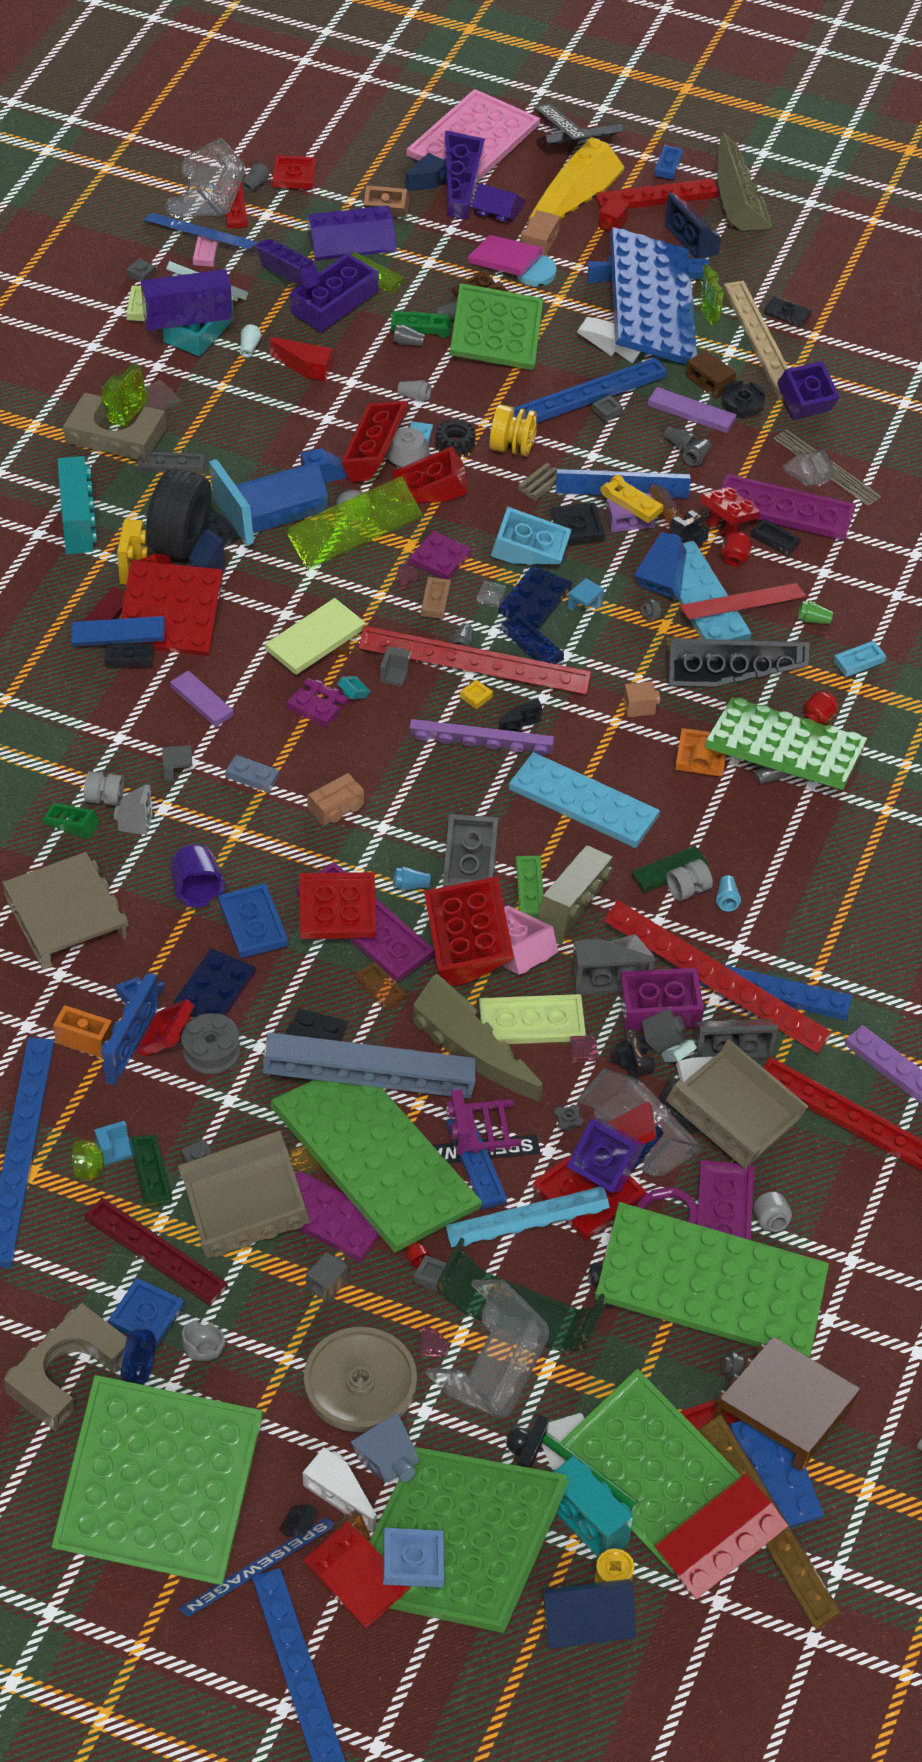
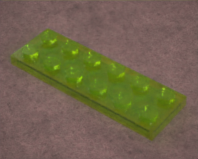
(354, 522)

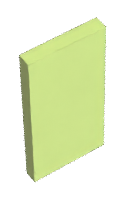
(315, 636)
(534, 1018)

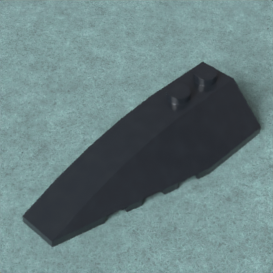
(728, 661)

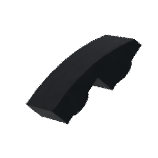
(522, 715)

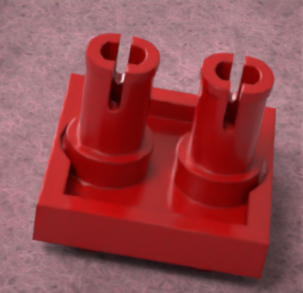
(729, 506)

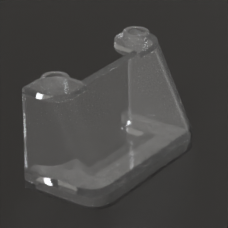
(214, 181)

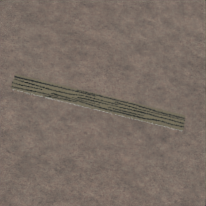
(840, 476)

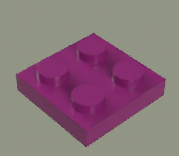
(440, 555)

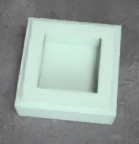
(678, 1051)

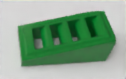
(82, 828)

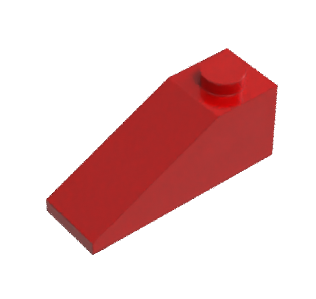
(304, 358)

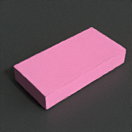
(205, 251)

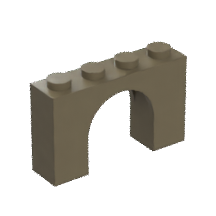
(132, 442)
(79, 1332)

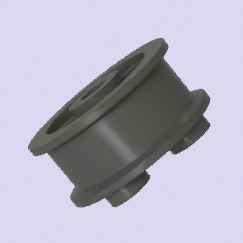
(211, 1043)

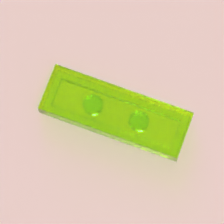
(388, 279)

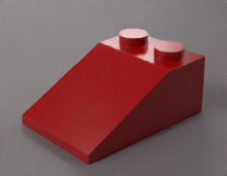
(435, 477)
(353, 1574)

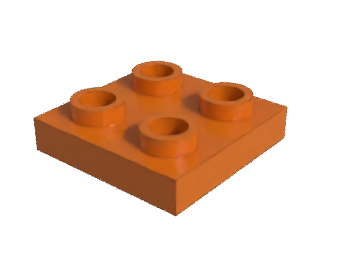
(695, 757)

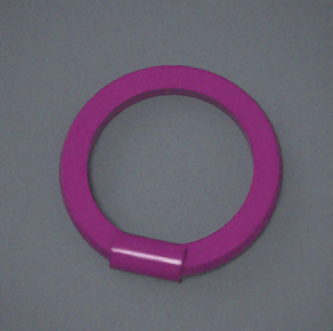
(669, 1192)

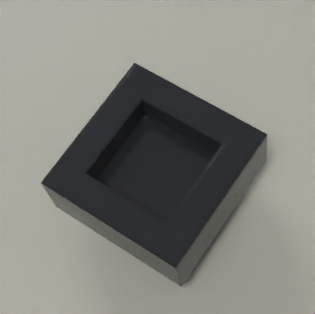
(298, 1520)

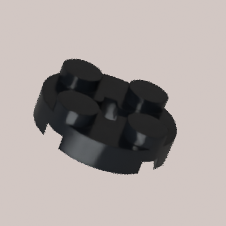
(752, 401)

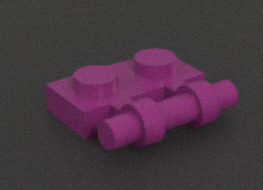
(315, 708)

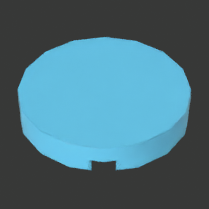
(540, 272)

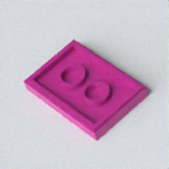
(505, 255)

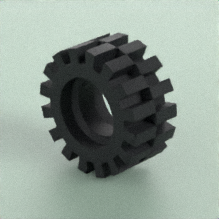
(454, 428)

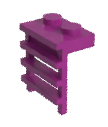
(464, 1128)

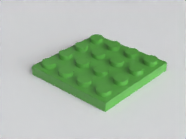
(496, 326)

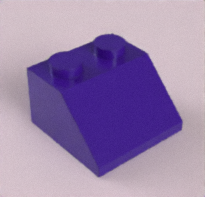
(497, 202)

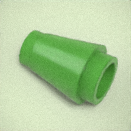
(813, 613)

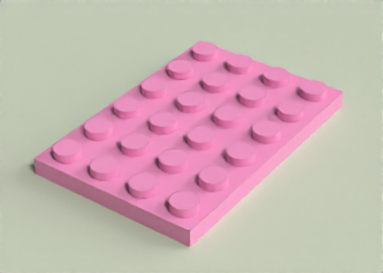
(481, 117)

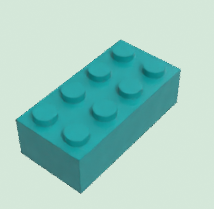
(76, 505)

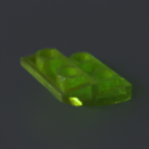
(711, 295)

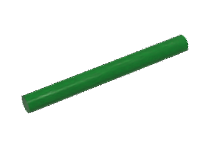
(566, 1454)

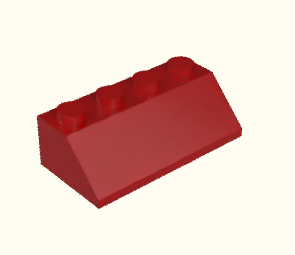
(372, 439)
(721, 1536)

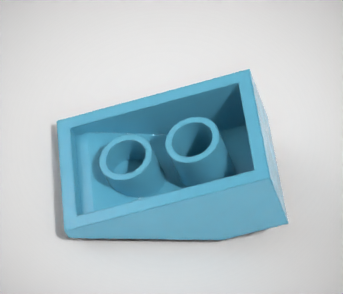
(529, 539)

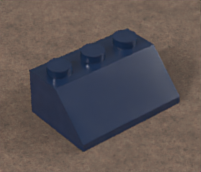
(690, 228)

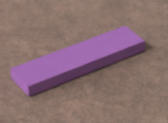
(692, 410)

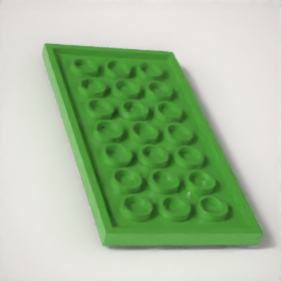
(377, 1159)
(711, 1280)

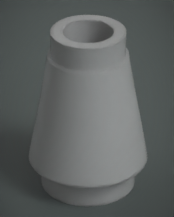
(416, 390)

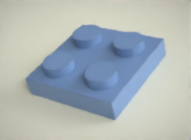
(413, 1557)

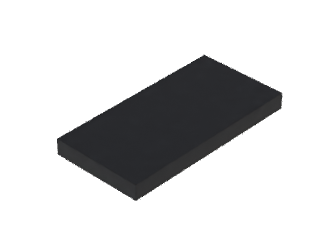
(595, 132)

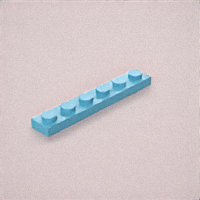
(528, 1216)

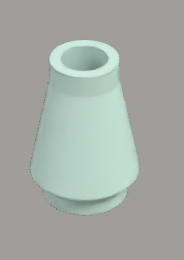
(249, 339)

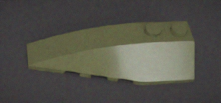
(738, 191)
(453, 1025)

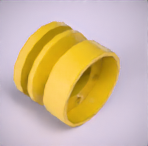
(513, 430)

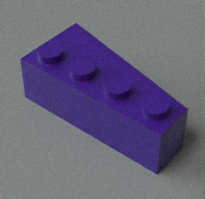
(462, 165)

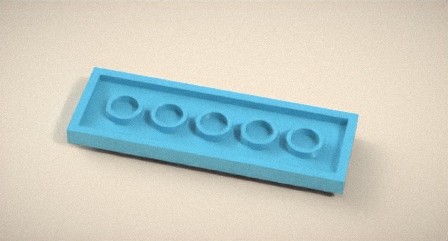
(702, 584)
(584, 800)

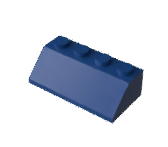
(285, 496)

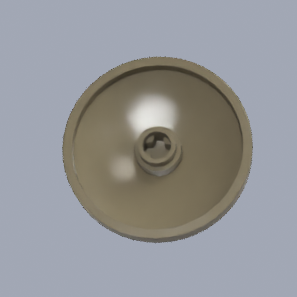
(359, 1378)

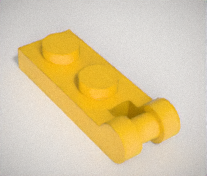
(631, 499)

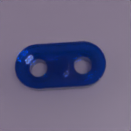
(138, 1357)

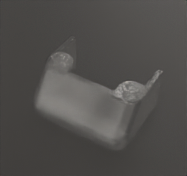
(617, 1094)
(507, 1356)

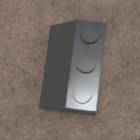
(753, 1036)

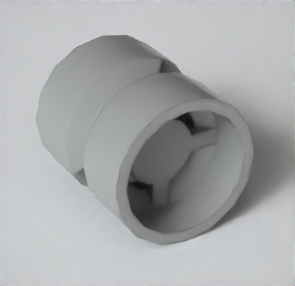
(102, 788)
(685, 881)

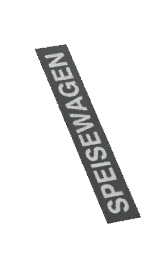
(562, 121)

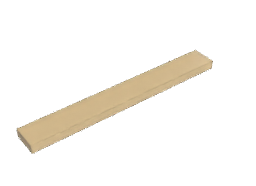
(756, 332)

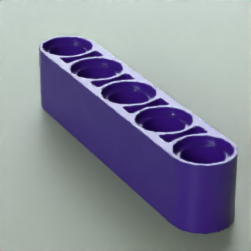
(288, 263)

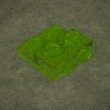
(124, 395)

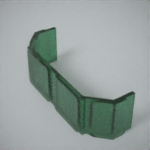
(567, 1326)

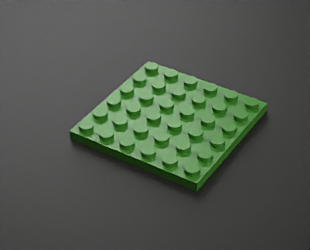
(158, 1480)
(491, 1529)

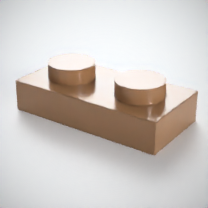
(435, 598)

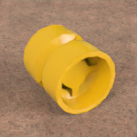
(613, 1566)

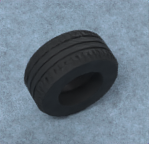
(178, 513)

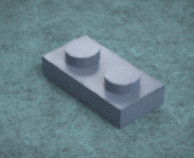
(252, 773)

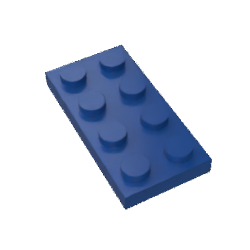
(130, 1029)
(786, 1484)

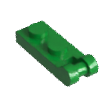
(422, 322)

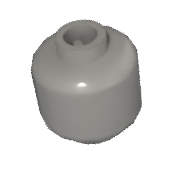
(772, 1211)

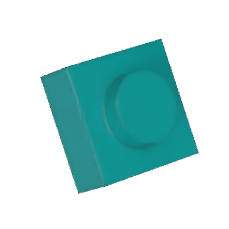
(353, 687)

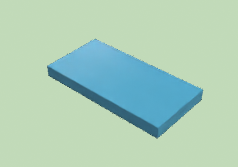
(231, 502)

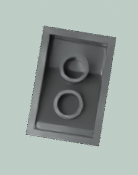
(470, 848)
(599, 964)

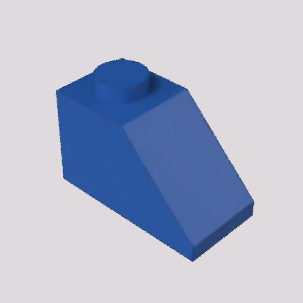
(329, 464)

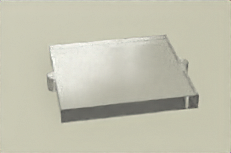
(160, 396)

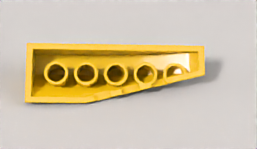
(584, 175)

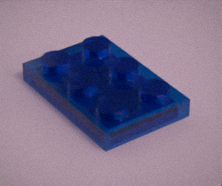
(535, 596)
(216, 984)

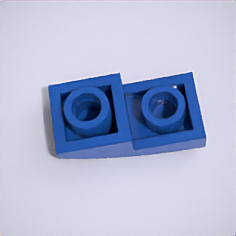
(599, 271)

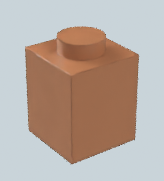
(640, 699)

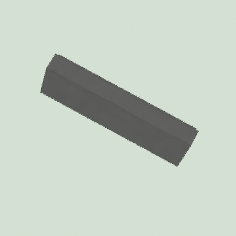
(163, 461)

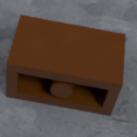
(709, 373)

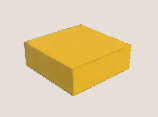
(476, 694)

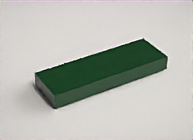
(654, 875)
(150, 1171)

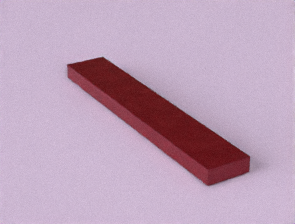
(156, 1251)

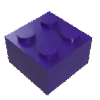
(808, 390)
(606, 1155)

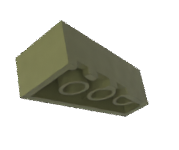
(574, 891)

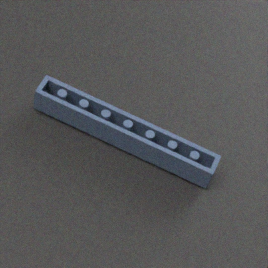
(368, 1065)

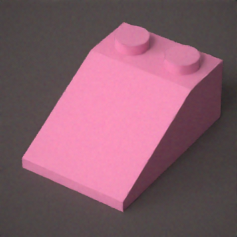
(530, 940)

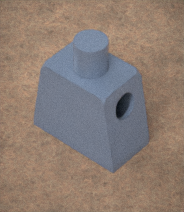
(387, 1450)

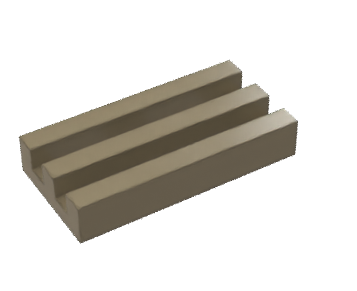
(537, 480)

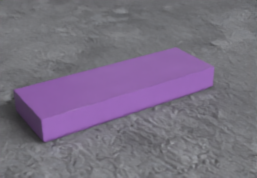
(201, 698)

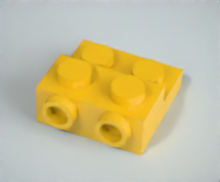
(131, 546)

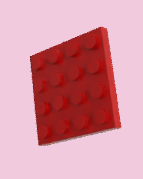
(183, 596)

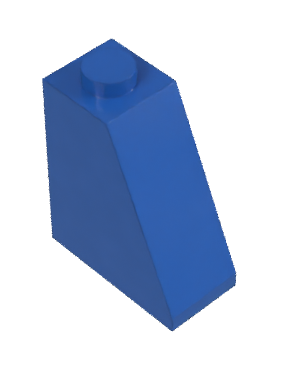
(663, 566)

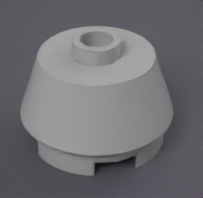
(407, 447)

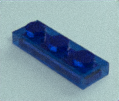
(531, 640)

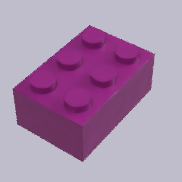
(654, 991)

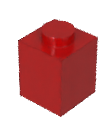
(613, 214)

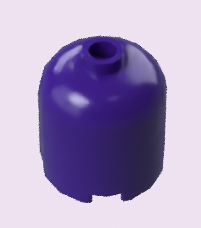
(196, 875)

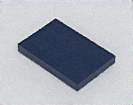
(589, 1613)

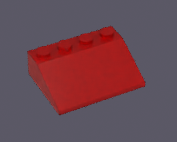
(468, 929)

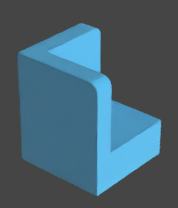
(587, 594)
(113, 1142)

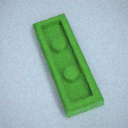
(529, 884)

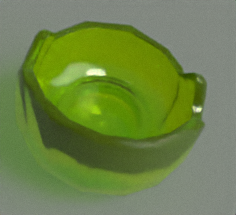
(87, 1160)

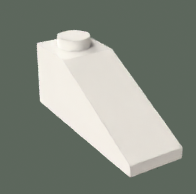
(336, 1484)

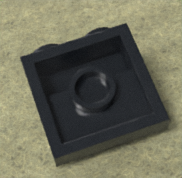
(316, 1026)

